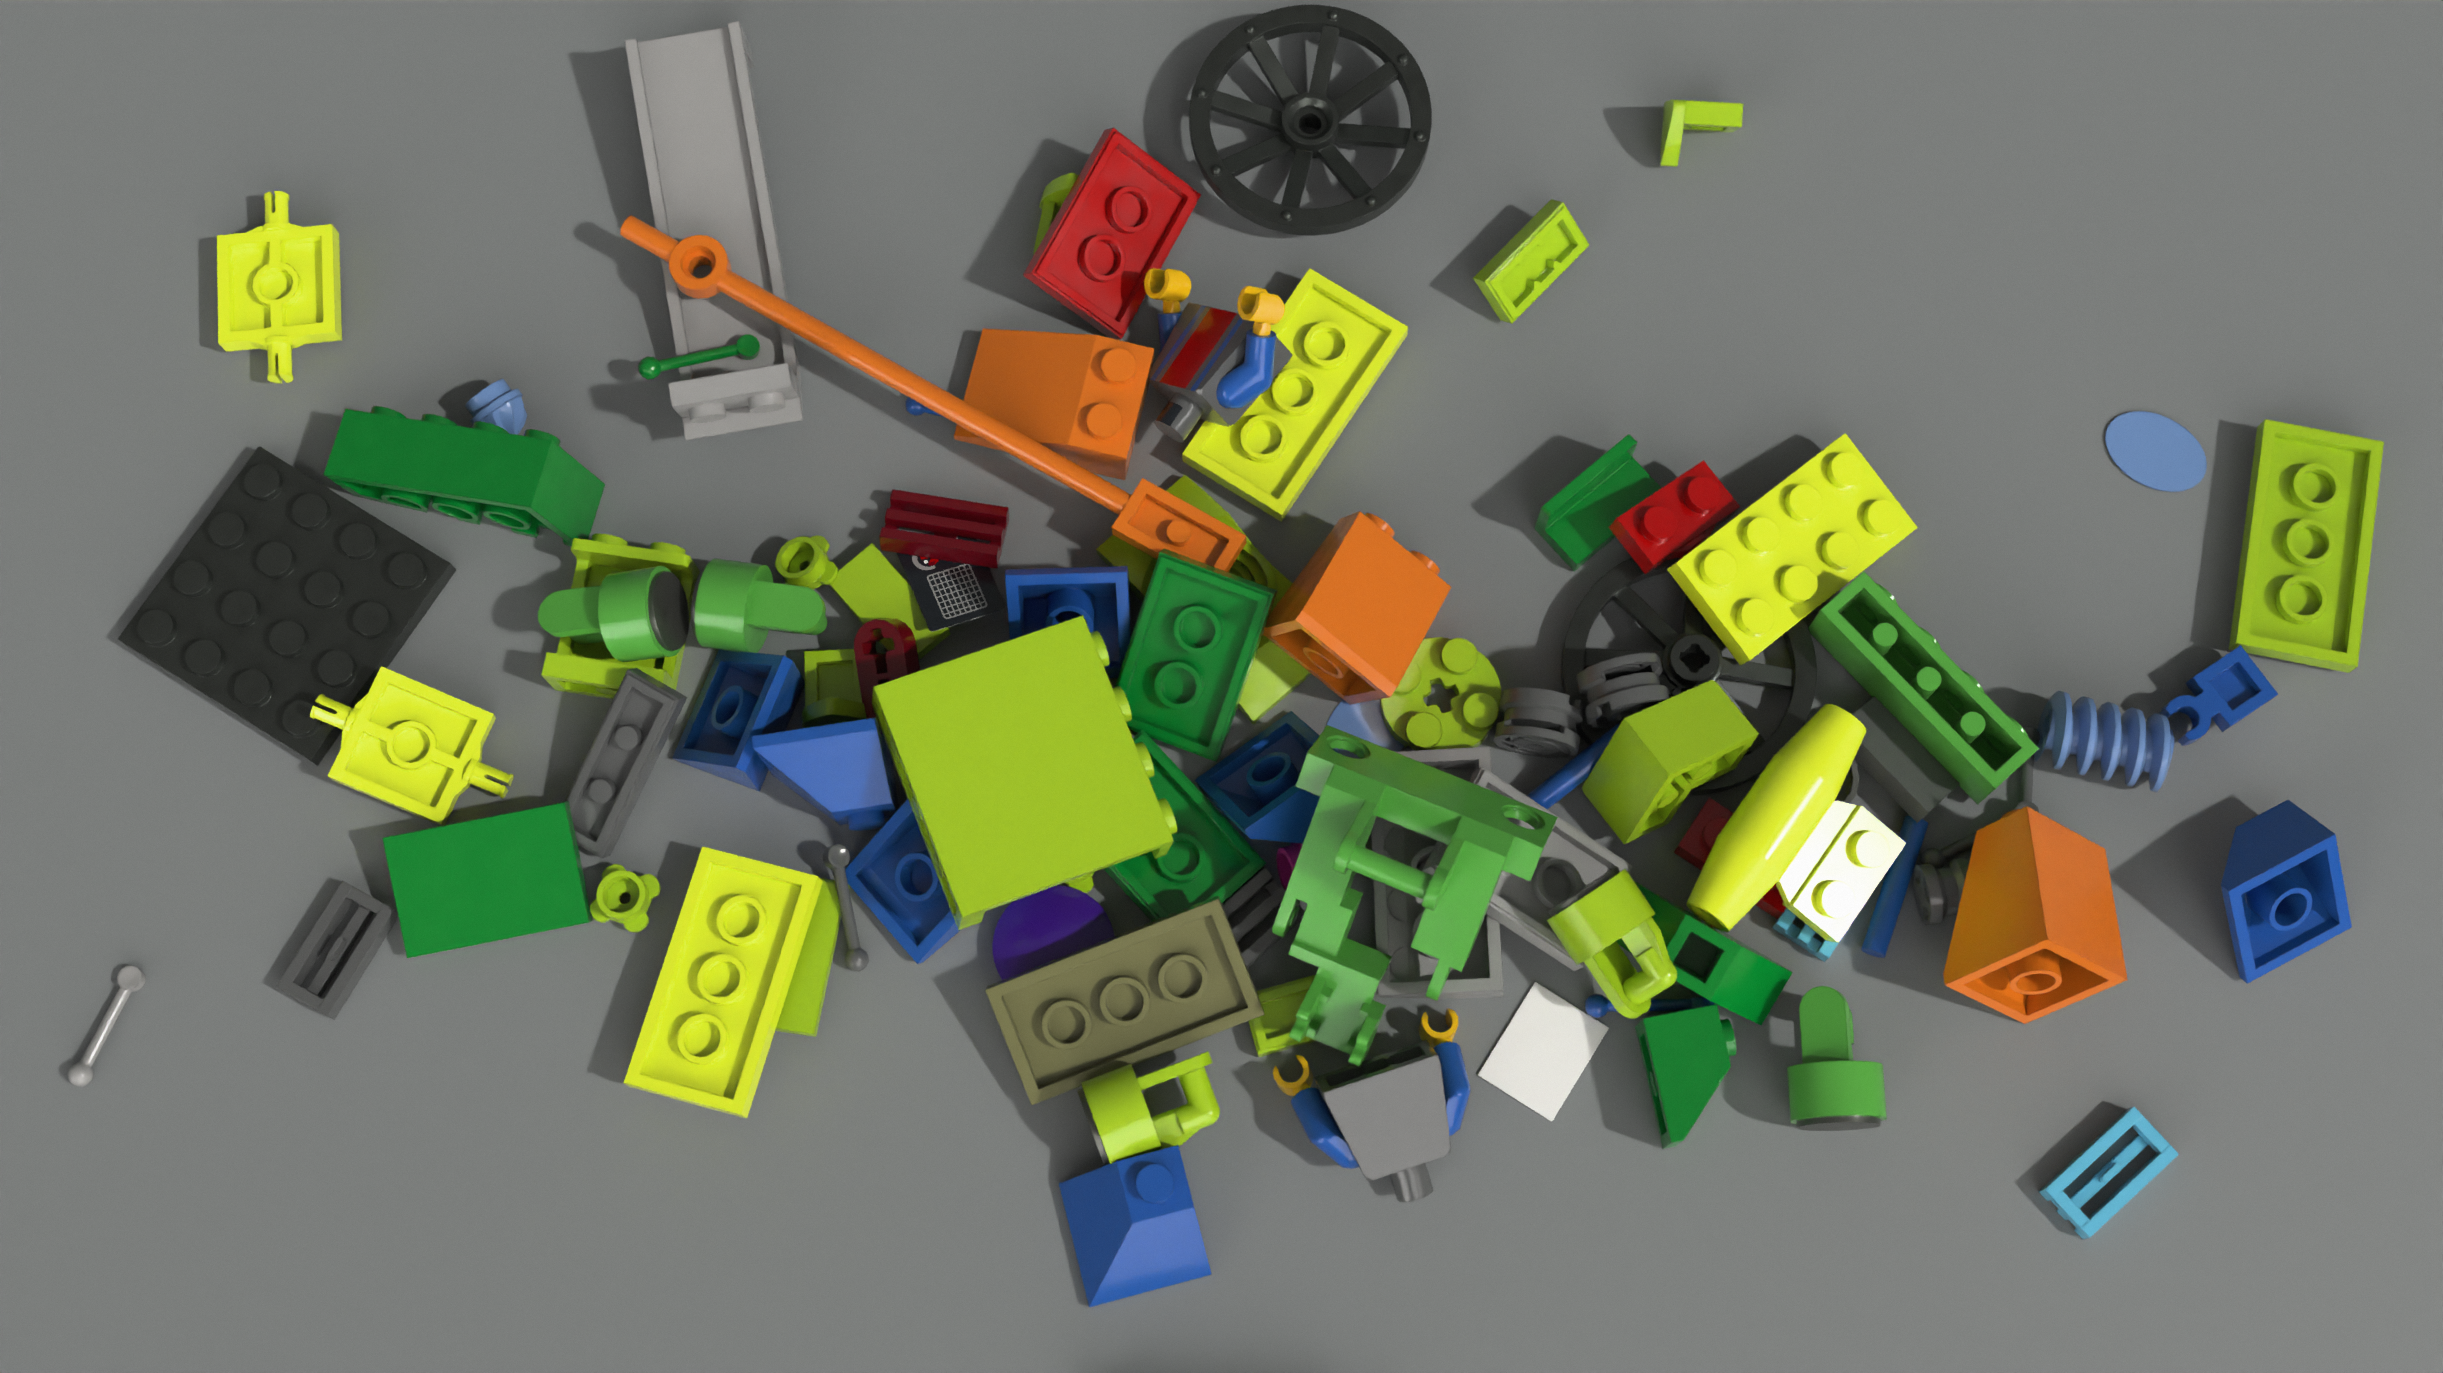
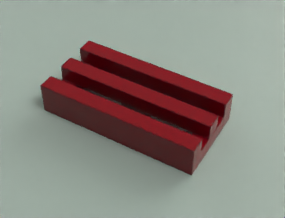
(946, 520)

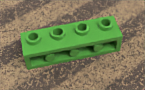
(1922, 686)

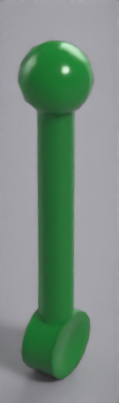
(746, 347)

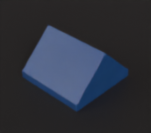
(1059, 594)
(740, 699)

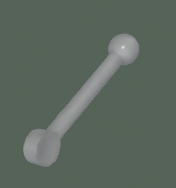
(130, 980)

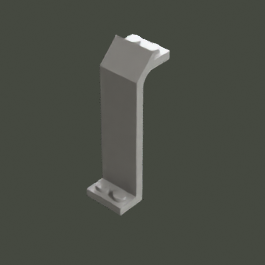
(713, 182)

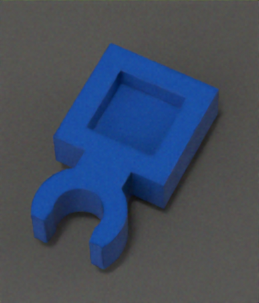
(2222, 692)

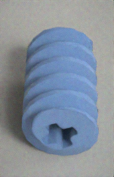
(2106, 738)

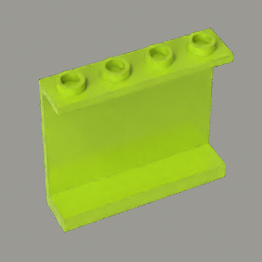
(1022, 767)

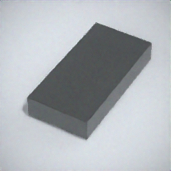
(1901, 762)

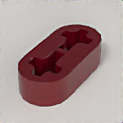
(880, 668)

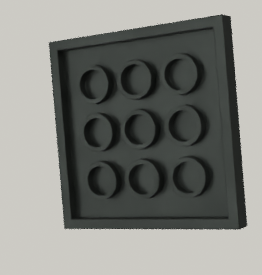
(286, 602)

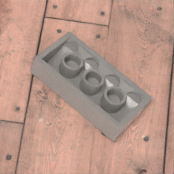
(1400, 913)

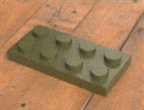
(1125, 999)

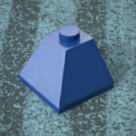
(836, 769)
(1260, 780)
(2282, 889)
(1134, 1226)

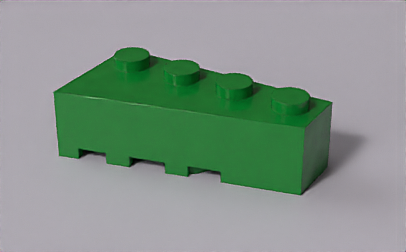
(465, 472)

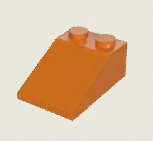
(1064, 392)

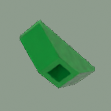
(1716, 962)

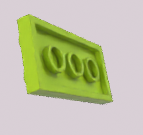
(2307, 546)

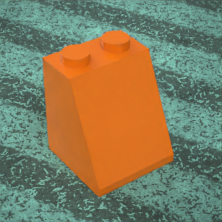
(1358, 609)
(2034, 919)

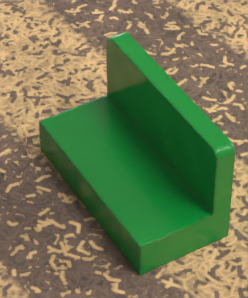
(1579, 515)

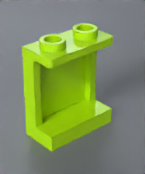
(591, 667)

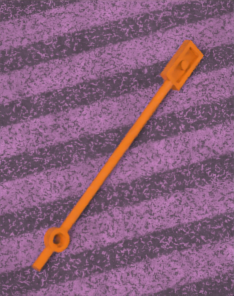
(1146, 519)

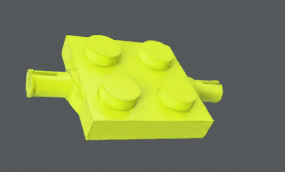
(278, 287)
(411, 746)

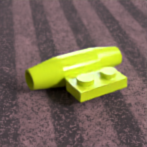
(1797, 836)

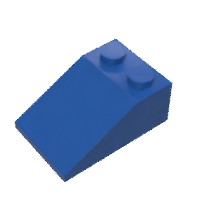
(902, 886)

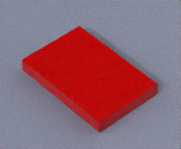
(1110, 234)

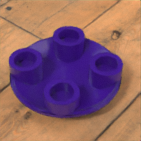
(1047, 928)

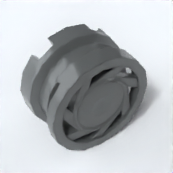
(1621, 688)
(1539, 723)

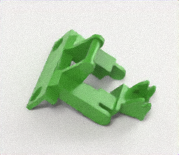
(1455, 898)

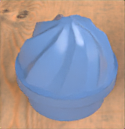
(499, 406)

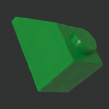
(1684, 1065)

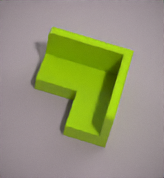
(1665, 755)

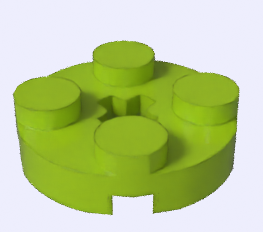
(1473, 711)

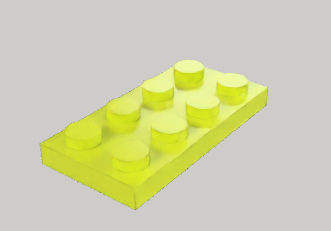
(1289, 429)
(1792, 549)
(723, 982)

